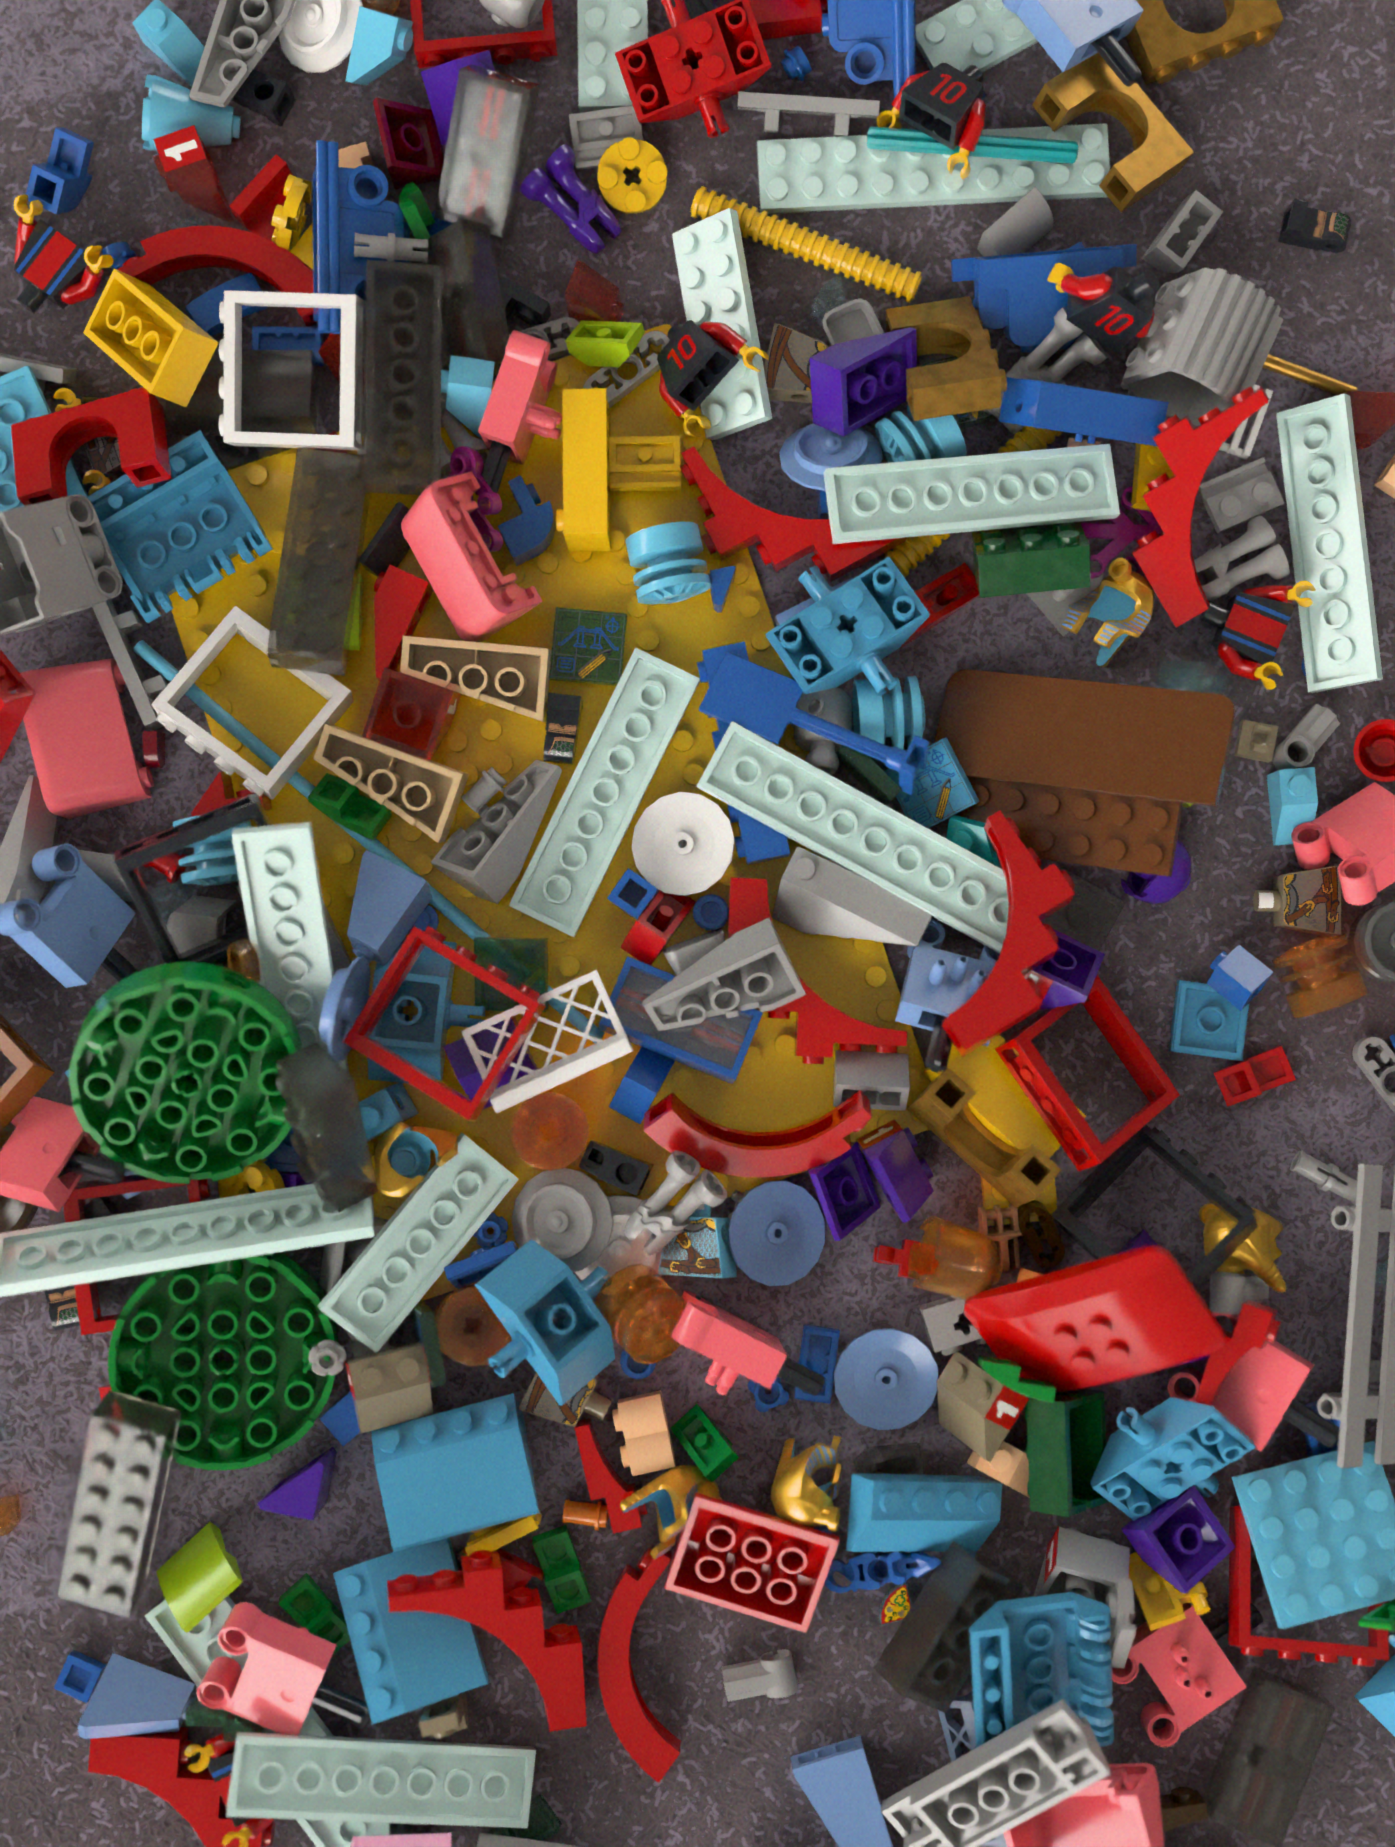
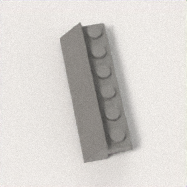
(1000, 1782)

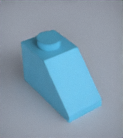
(170, 39)
(377, 45)
(468, 389)
(1291, 801)

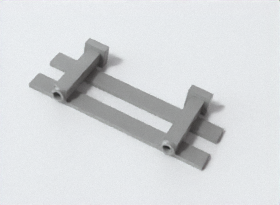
(1355, 1401)

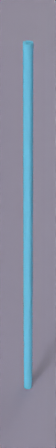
(305, 788)

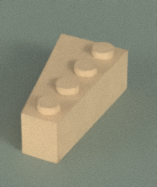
(486, 671)
(409, 785)

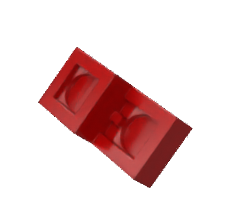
(1254, 1075)

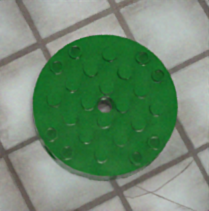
(134, 1064)
(236, 1408)

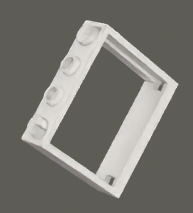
(350, 369)
(239, 622)

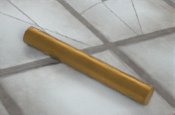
(1307, 376)

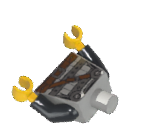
(101, 451)

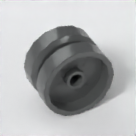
(1374, 942)

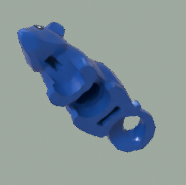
(876, 1569)

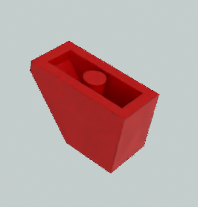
(657, 926)

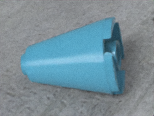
(172, 109)

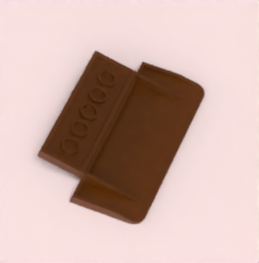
(1088, 764)

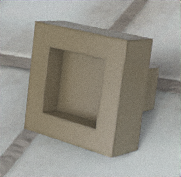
(1256, 741)

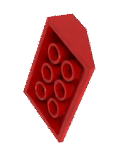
(751, 1562)

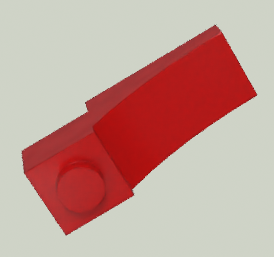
(1253, 1329)
(605, 1482)

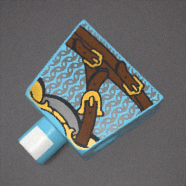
(700, 1248)

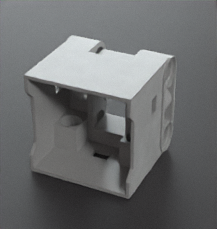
(53, 563)

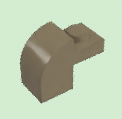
(445, 1717)

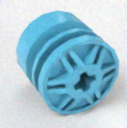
(919, 440)
(667, 557)
(889, 714)
(213, 859)

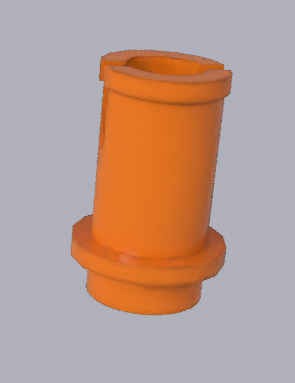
(586, 1514)

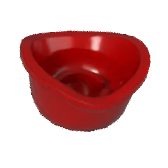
(1376, 750)

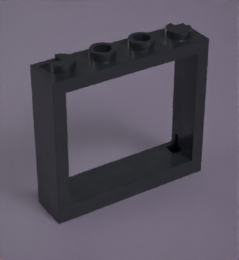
(172, 840)
(1185, 1165)

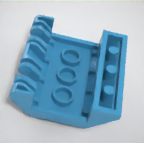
(178, 528)
(1035, 1655)

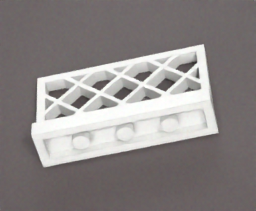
(563, 1069)

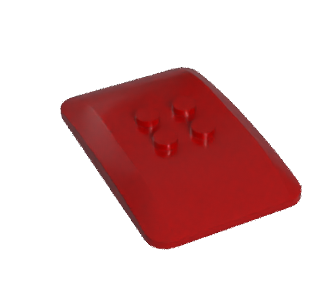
(1098, 1320)

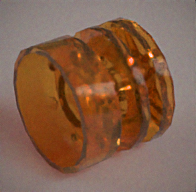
(1319, 976)
(568, 1120)
(641, 1312)
(469, 1347)

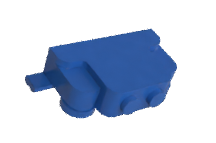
(876, 36)
(346, 204)
(1015, 292)

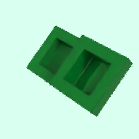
(415, 211)
(345, 806)
(1008, 1373)
(561, 1569)
(315, 1611)

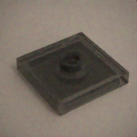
(1088, 915)

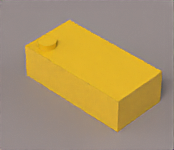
(150, 338)
(585, 470)
(999, 1099)

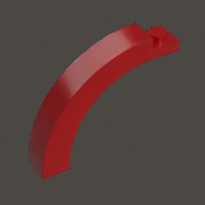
(222, 248)
(756, 1153)
(635, 1725)

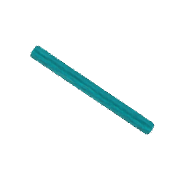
(988, 145)

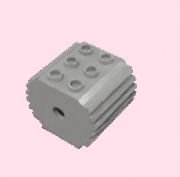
(1203, 343)

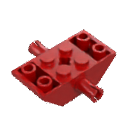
(727, 55)

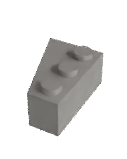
(199, 922)

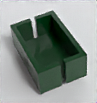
(1031, 559)
(1065, 1451)

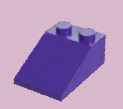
(861, 379)

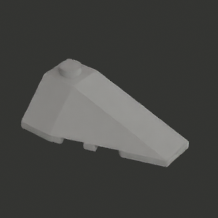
(235, 45)
(29, 831)
(494, 848)
(833, 901)
(736, 976)

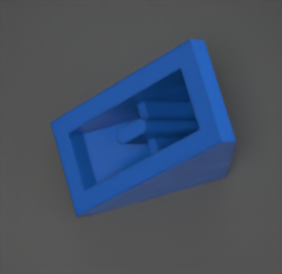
(641, 1084)

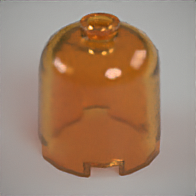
(953, 1260)

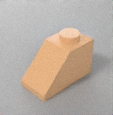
(1007, 1467)

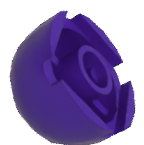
(1161, 888)

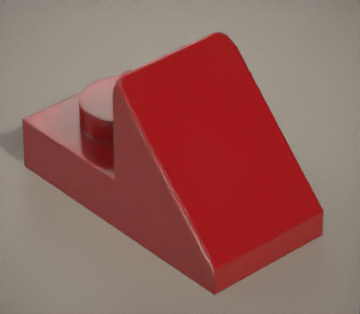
(222, 793)

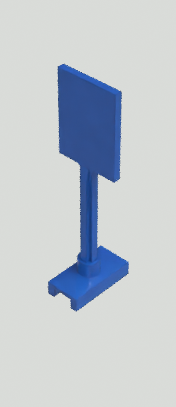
(769, 702)

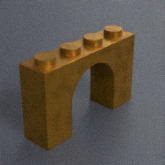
(1166, 49)
(1157, 146)
(955, 386)
(1012, 1172)

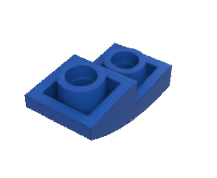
(205, 308)

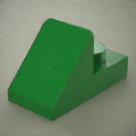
(705, 1443)

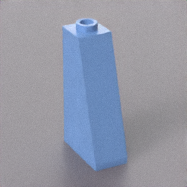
(843, 1793)

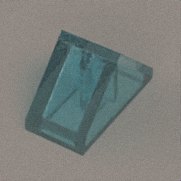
(1192, 677)

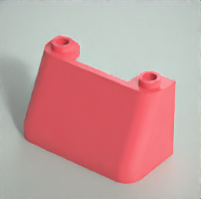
(459, 562)
(83, 739)
(1109, 1813)

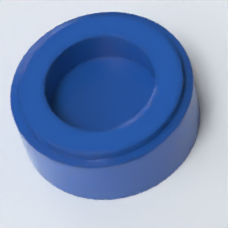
(710, 912)

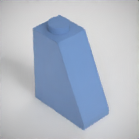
(384, 907)
(135, 1701)

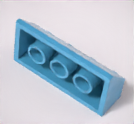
(921, 1512)

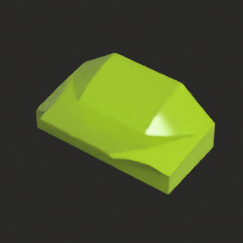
(604, 342)

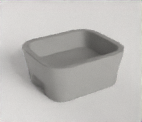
(850, 322)
(690, 951)

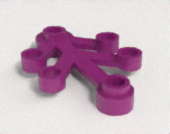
(465, 460)
(1122, 532)

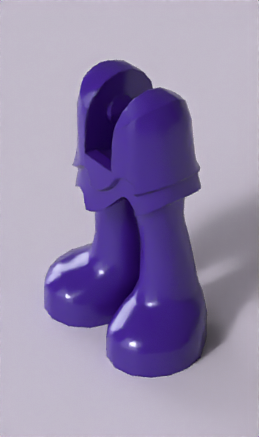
(560, 168)

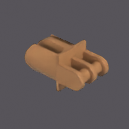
(1003, 1236)

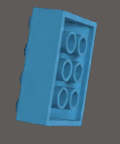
(455, 1472)
(408, 1655)

